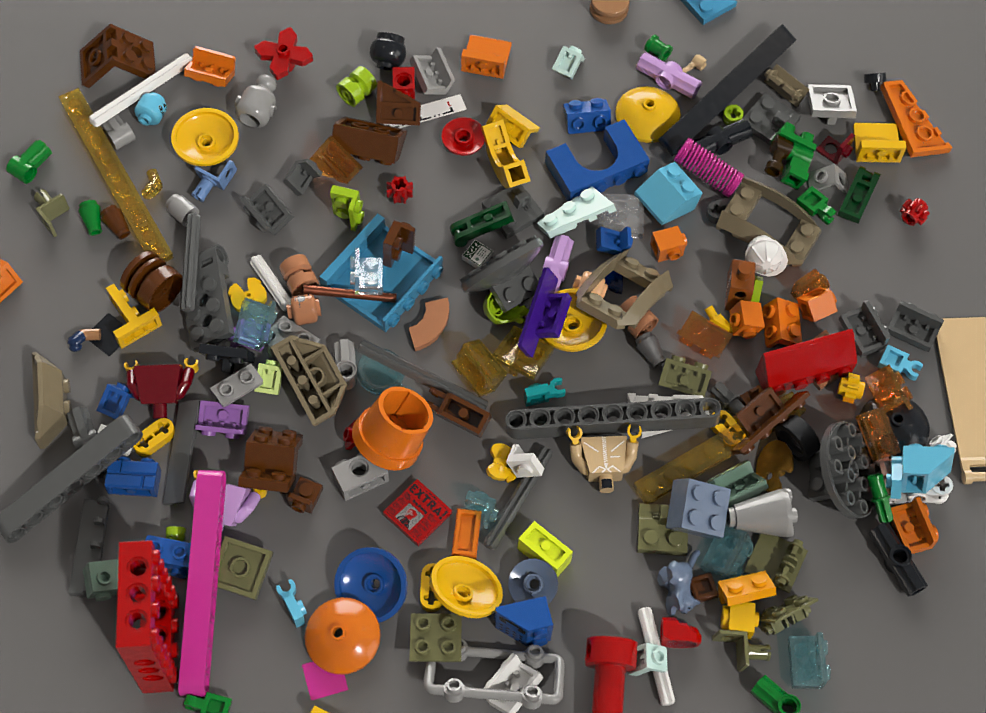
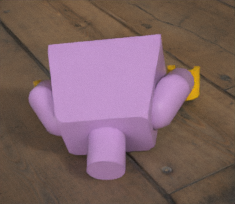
(238, 502)

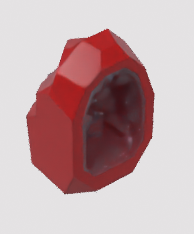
(678, 634)

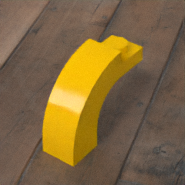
(503, 160)

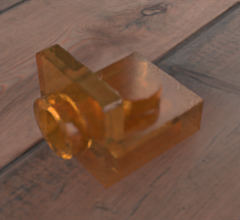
(808, 283)

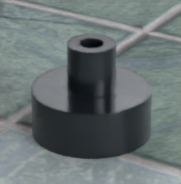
(875, 79)

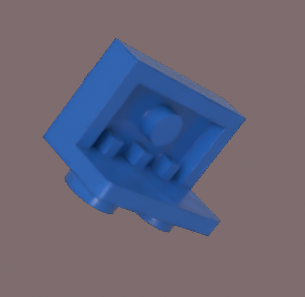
(587, 115)
(175, 555)

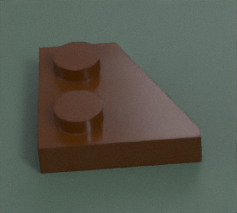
(396, 106)

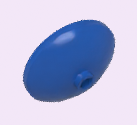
(357, 576)

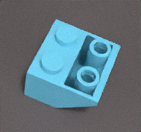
(925, 466)

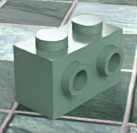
(101, 579)

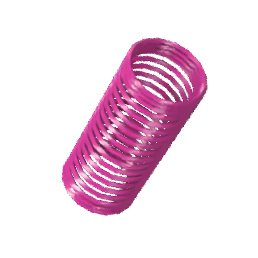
(689, 146)

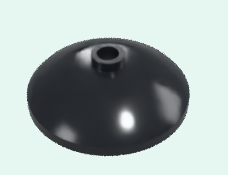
(913, 426)

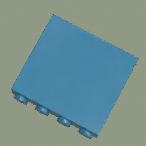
(406, 278)

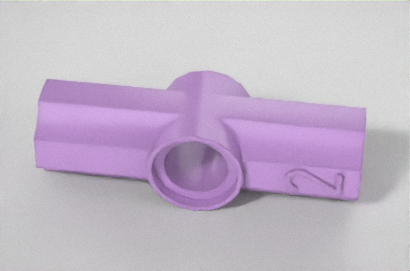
(668, 75)
(559, 258)

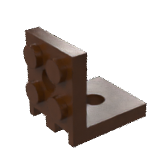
(117, 49)

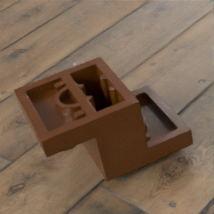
(271, 460)

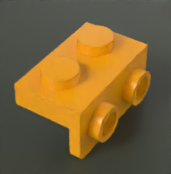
(746, 588)

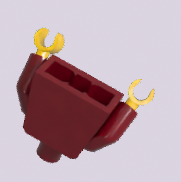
(160, 384)

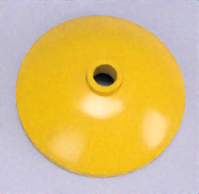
(648, 122)
(203, 128)
(588, 330)
(466, 587)

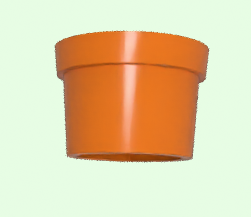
(393, 429)

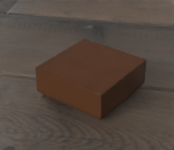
(703, 587)

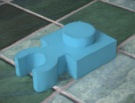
(898, 361)
(894, 479)

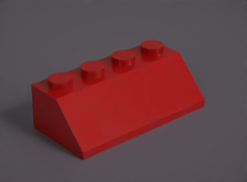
(808, 362)

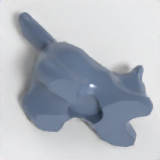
(677, 579)

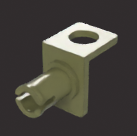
(50, 208)
(744, 650)

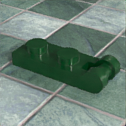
(858, 195)
(481, 223)

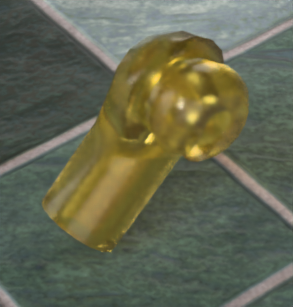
(154, 185)

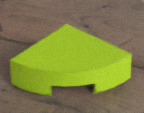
(758, 283)

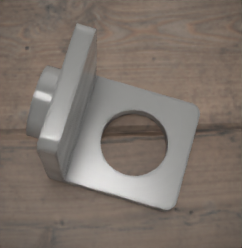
(828, 177)

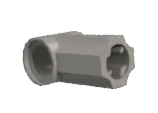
(118, 132)
(345, 360)

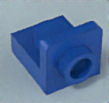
(114, 400)

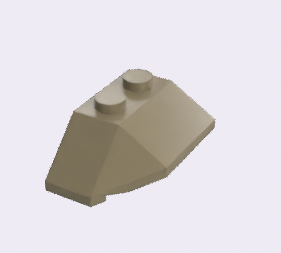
(312, 376)
(50, 400)

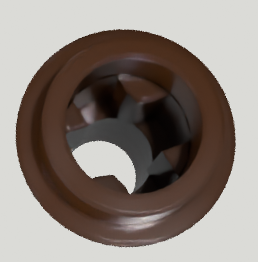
(115, 221)

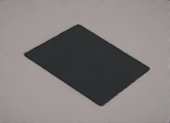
(108, 342)

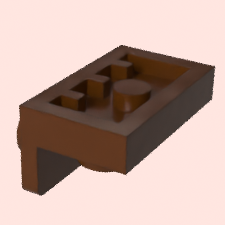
(398, 239)

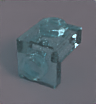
(482, 502)

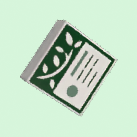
(477, 254)

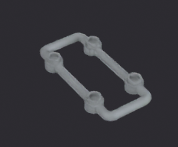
(530, 697)

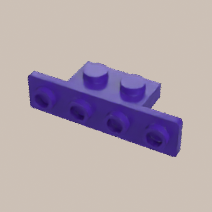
(545, 313)

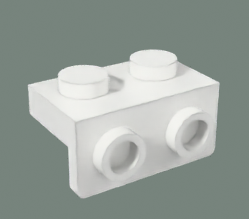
(512, 676)

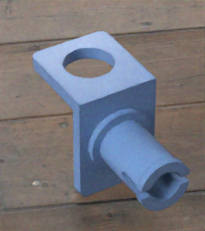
(209, 180)

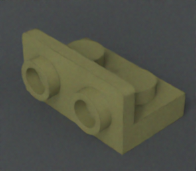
(685, 377)

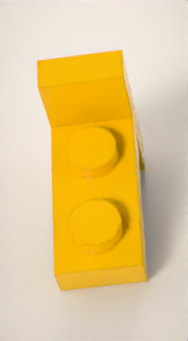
(137, 324)

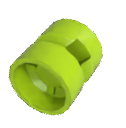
(356, 86)

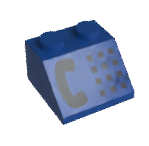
(526, 621)

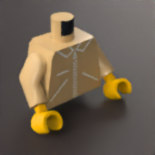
(604, 457)

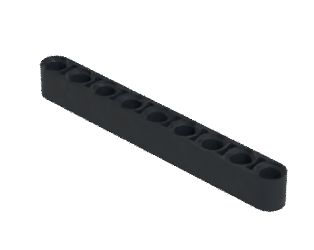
(727, 89)

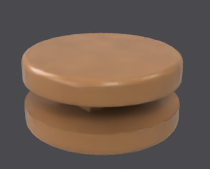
(609, 10)

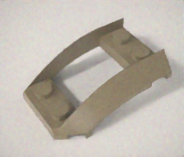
(741, 206)
(629, 267)

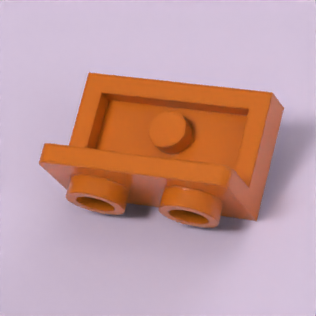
(211, 67)
(781, 323)
(914, 526)

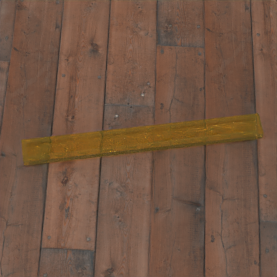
(115, 175)

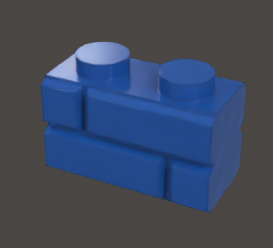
(133, 477)

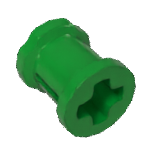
(658, 48)

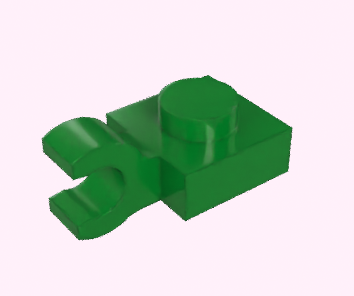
(815, 202)
(211, 704)

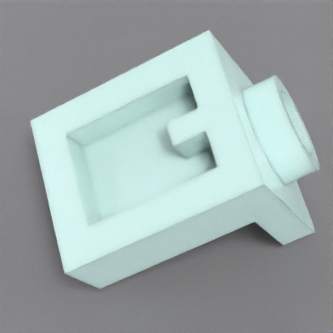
(568, 61)
(650, 658)

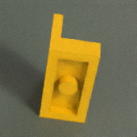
(516, 125)

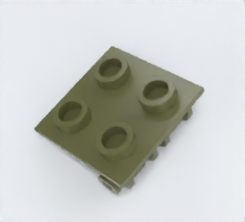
(778, 558)
(794, 610)
(435, 637)

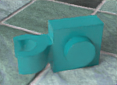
(541, 393)

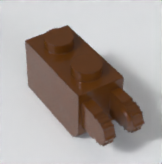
(460, 412)

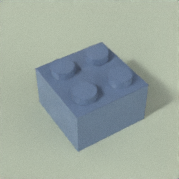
(698, 508)

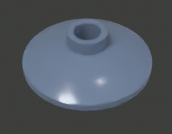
(530, 569)

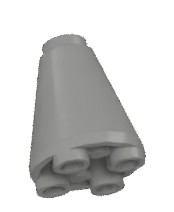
(765, 514)

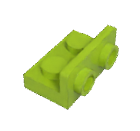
(347, 204)

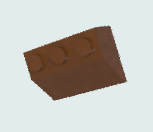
(369, 139)

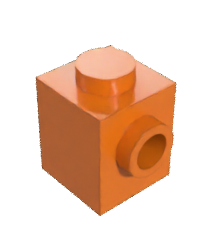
(668, 244)
(746, 319)

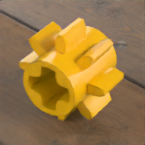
(851, 388)

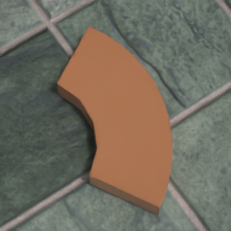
(431, 325)

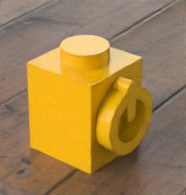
(740, 618)

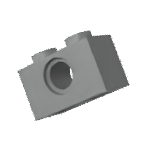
(354, 485)

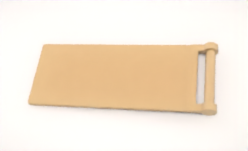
(963, 365)

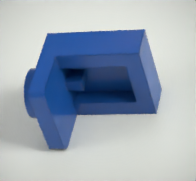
(613, 241)

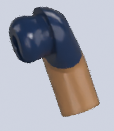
(83, 335)

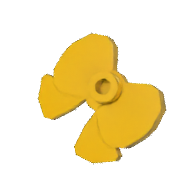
(255, 292)
(498, 468)

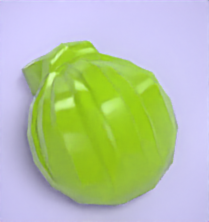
(496, 315)

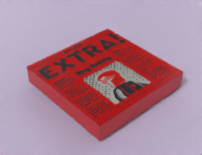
(417, 512)

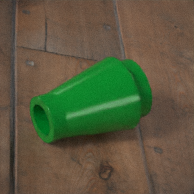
(90, 214)

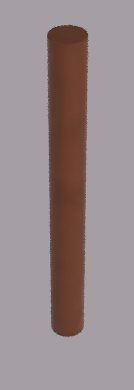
(347, 293)

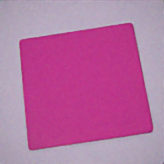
(322, 683)

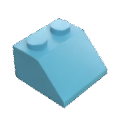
(669, 193)

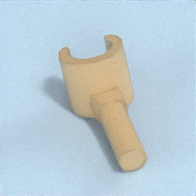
(698, 62)

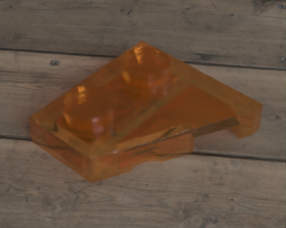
(336, 161)

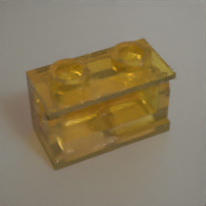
(479, 367)

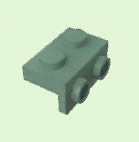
(741, 481)

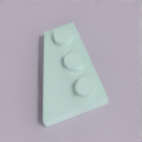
(577, 210)

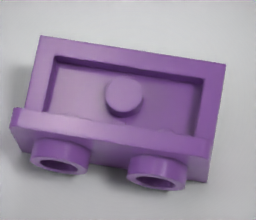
(228, 420)

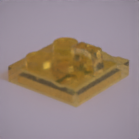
(512, 356)

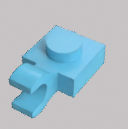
(295, 608)

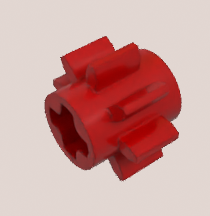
(399, 189)
(914, 211)

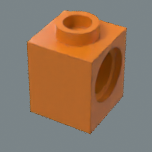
(817, 304)

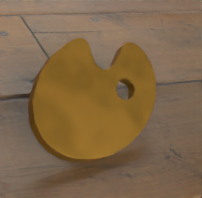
(774, 459)

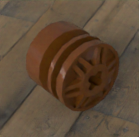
(151, 281)

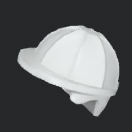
(767, 255)

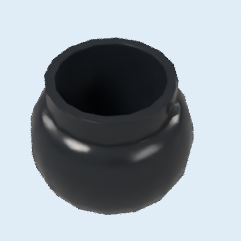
(388, 50)

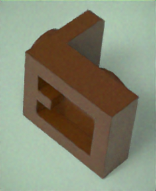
(304, 495)

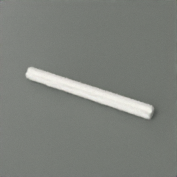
(136, 92)

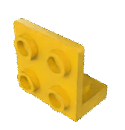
(878, 143)

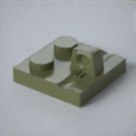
(653, 534)
(242, 567)

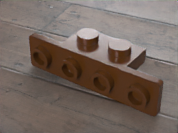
(762, 415)

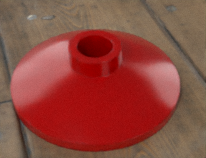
(461, 129)

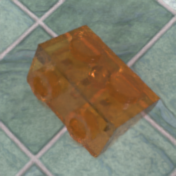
(704, 334)
(888, 389)
(878, 434)

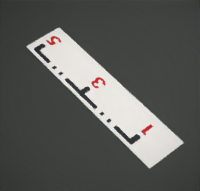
(438, 109)

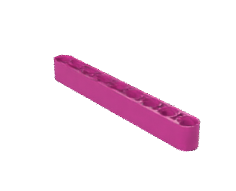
(202, 583)

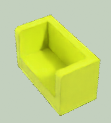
(540, 544)

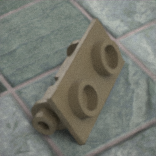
(786, 85)

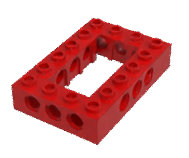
(142, 649)

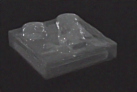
(628, 214)

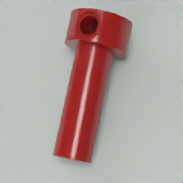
(611, 660)

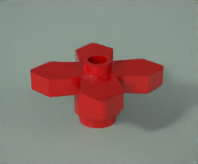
(284, 53)

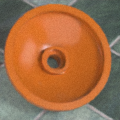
(355, 645)

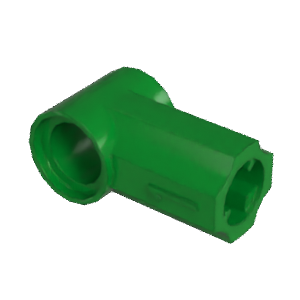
(26, 165)
(773, 696)

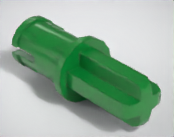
(880, 497)

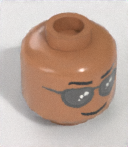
(304, 309)

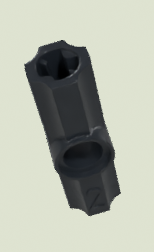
(721, 140)
(905, 572)

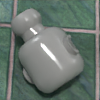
(257, 103)

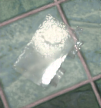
(367, 274)

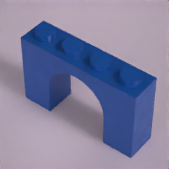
(573, 178)

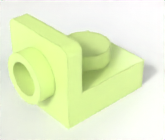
(271, 373)

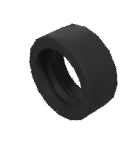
(799, 437)

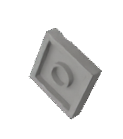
(831, 102)

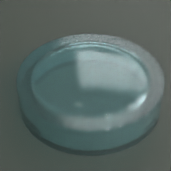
(376, 376)

